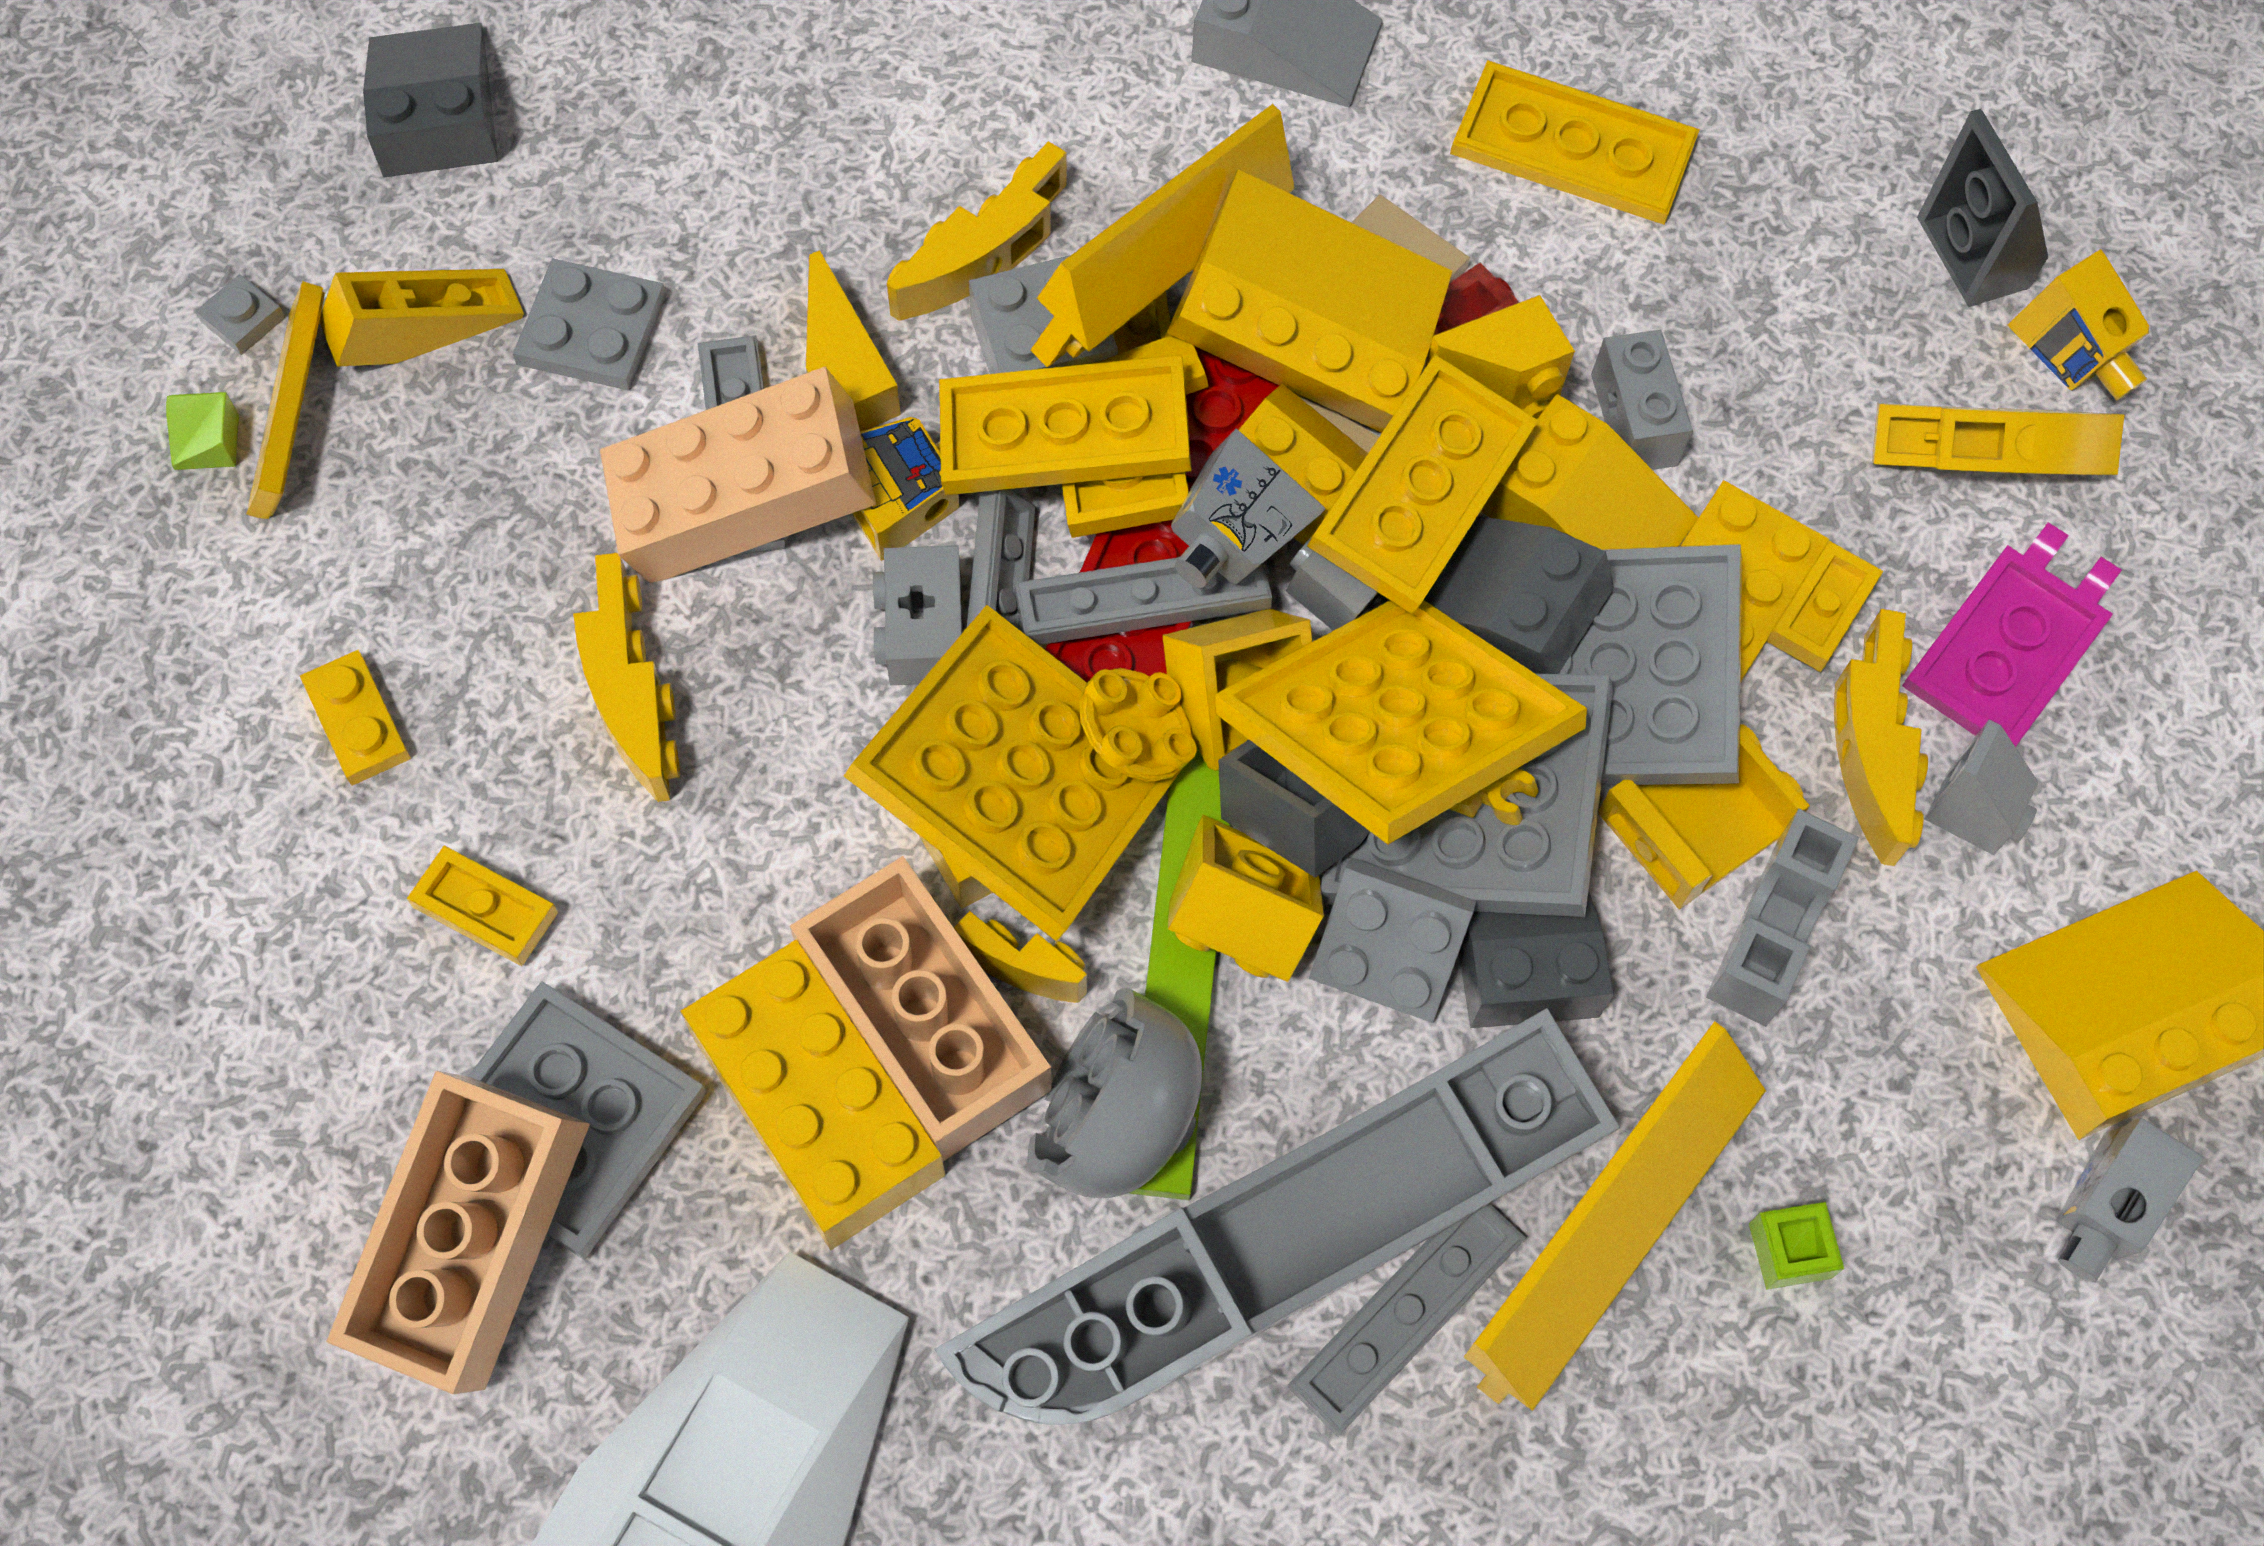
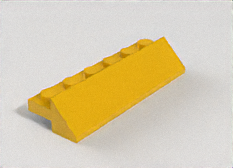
(1154, 241)
(1616, 1222)

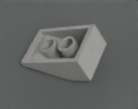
(1289, 44)

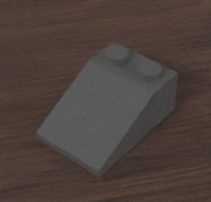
(429, 100)
(1984, 217)
(1524, 590)
(1284, 811)
(1534, 963)

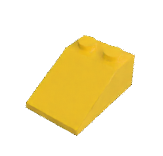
(1588, 485)

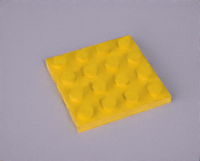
(1399, 716)
(1003, 775)

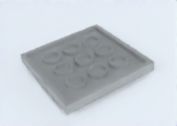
(1672, 663)
(1520, 867)

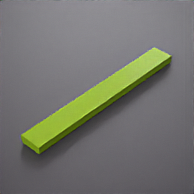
(1176, 973)

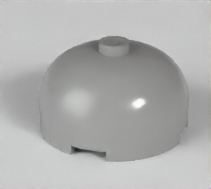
(1142, 1115)

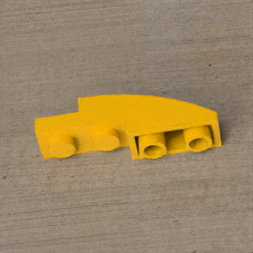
(980, 245)
(1998, 439)
(623, 683)
(1874, 749)

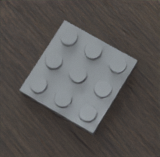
(601, 1076)

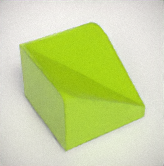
(202, 430)
(1796, 1245)

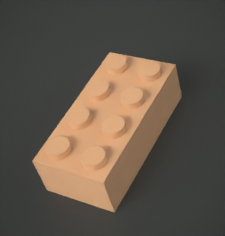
(737, 476)
(924, 1007)
(458, 1233)

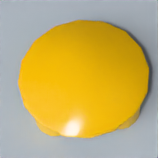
(1137, 723)

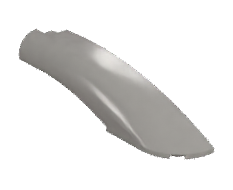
(1285, 1233)

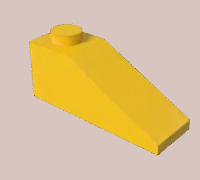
(411, 313)
(845, 348)

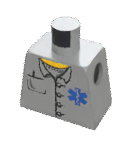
(1239, 513)
(2137, 1174)

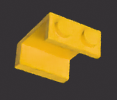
(1704, 832)

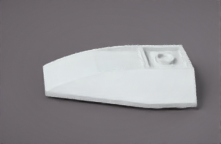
(752, 1431)

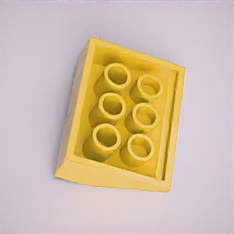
(1312, 302)
(2136, 1001)

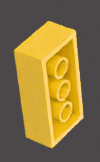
(814, 1094)

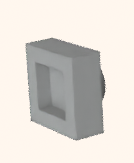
(240, 314)

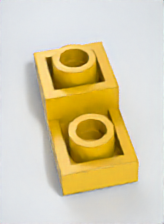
(1037, 968)

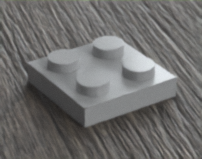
(589, 324)
(1392, 939)

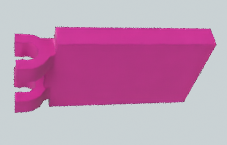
(2013, 640)

